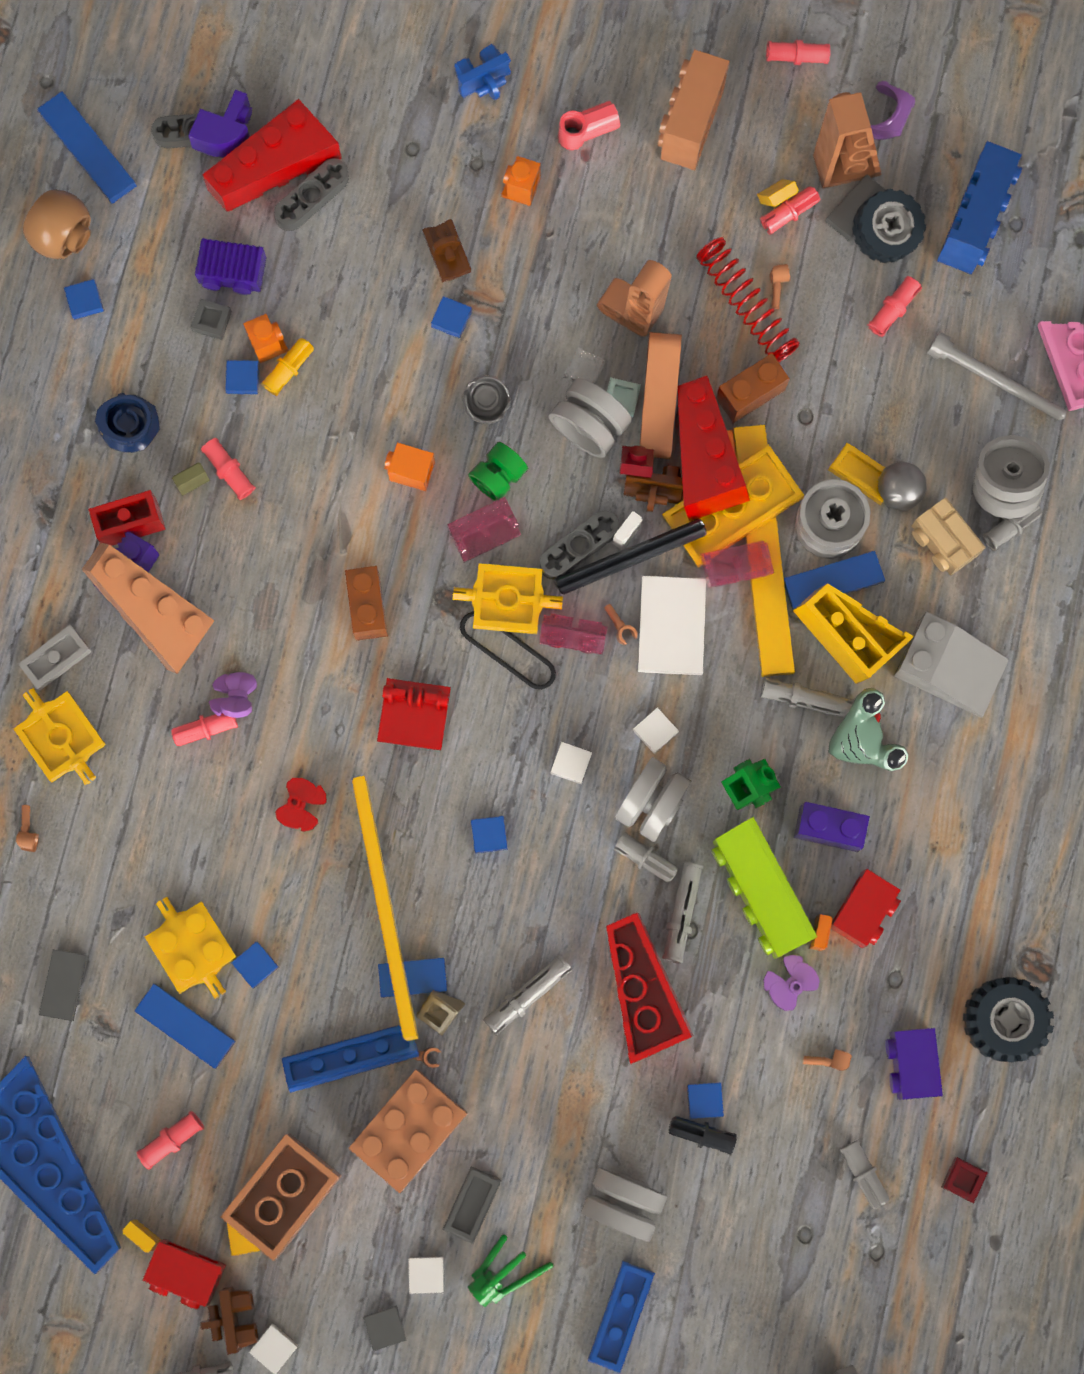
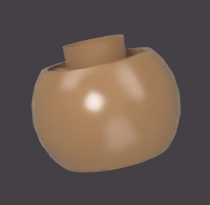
(57, 224)

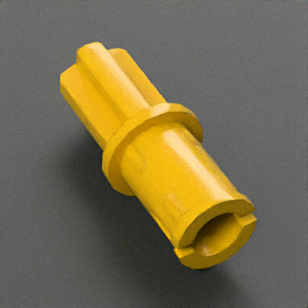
(287, 366)

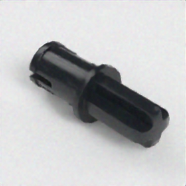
(703, 1134)

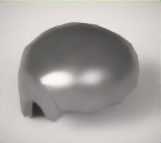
(486, 399)
(902, 485)

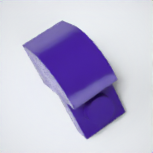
(220, 134)

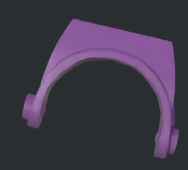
(894, 125)

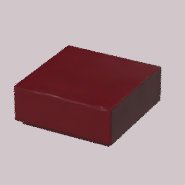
(964, 1179)

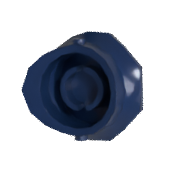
(127, 423)

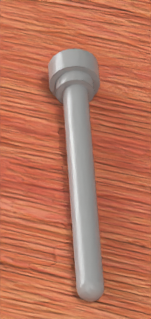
(944, 349)

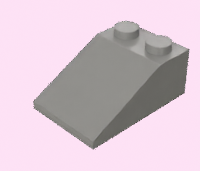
(951, 665)

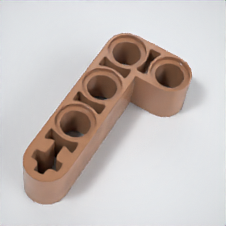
(639, 303)
(660, 393)

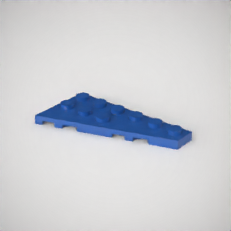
(45, 1170)

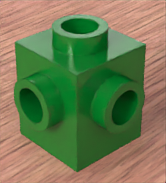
(751, 784)

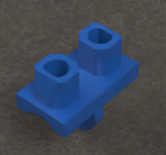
(485, 77)

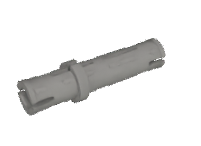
(800, 696)
(684, 904)
(524, 997)

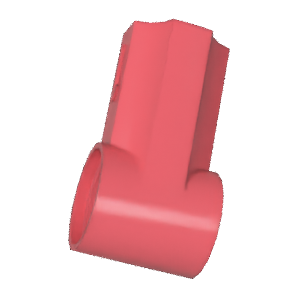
(589, 123)

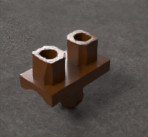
(447, 251)
(657, 489)
(235, 1335)

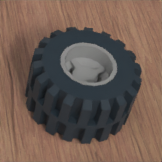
(1008, 1019)

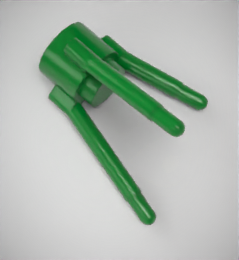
(487, 1285)

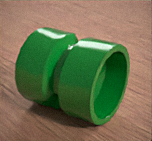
(498, 471)

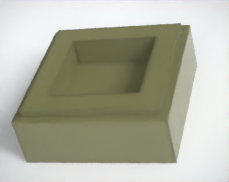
(190, 478)

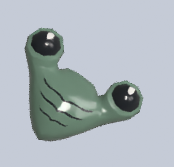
(861, 735)

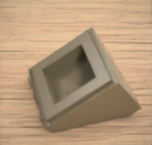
(439, 1011)

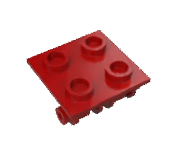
(413, 714)

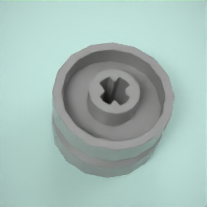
(590, 418)
(1011, 476)
(842, 503)
(654, 800)
(625, 1200)

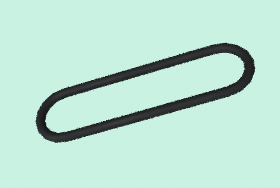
(504, 664)

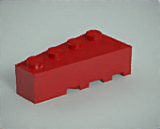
(271, 157)
(708, 461)

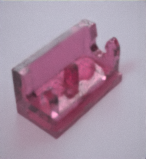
(484, 529)
(737, 564)

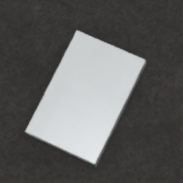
(672, 625)

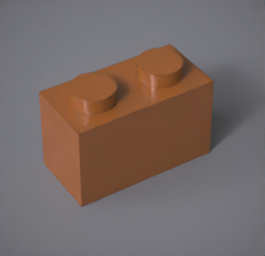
(752, 388)
(366, 603)

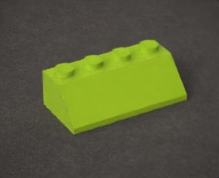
(763, 888)

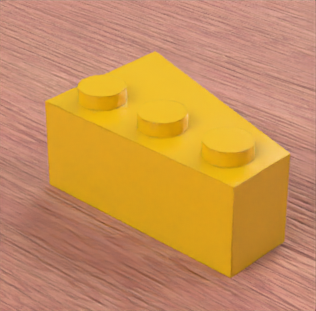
(850, 632)

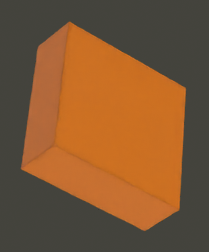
(822, 929)

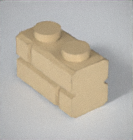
(947, 537)

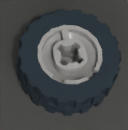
(889, 226)

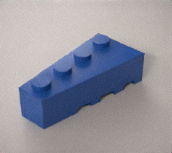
(980, 207)

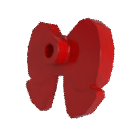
(293, 813)

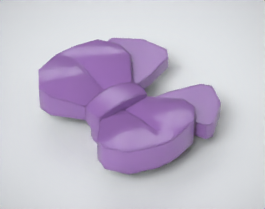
(237, 687)
(784, 992)

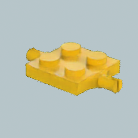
(507, 598)
(59, 736)
(190, 947)

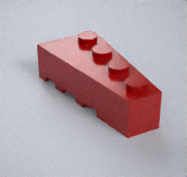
(646, 998)

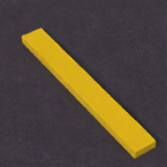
(767, 591)
(385, 909)

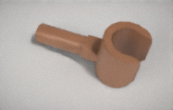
(778, 274)
(620, 625)
(24, 839)
(423, 1057)
(840, 1060)

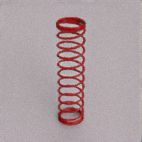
(704, 255)

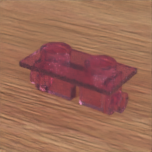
(559, 633)

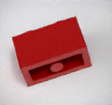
(132, 514)
(865, 909)
(183, 1274)

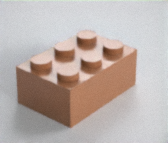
(692, 109)
(408, 1131)
(281, 1196)

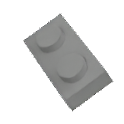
(54, 657)

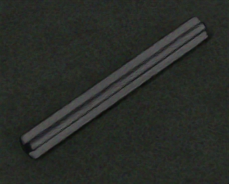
(631, 556)

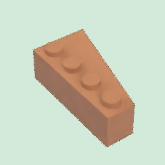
(845, 142)
(156, 612)

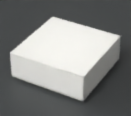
(627, 530)
(655, 730)
(571, 763)
(426, 1275)
(273, 1349)

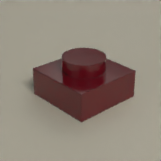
(636, 461)

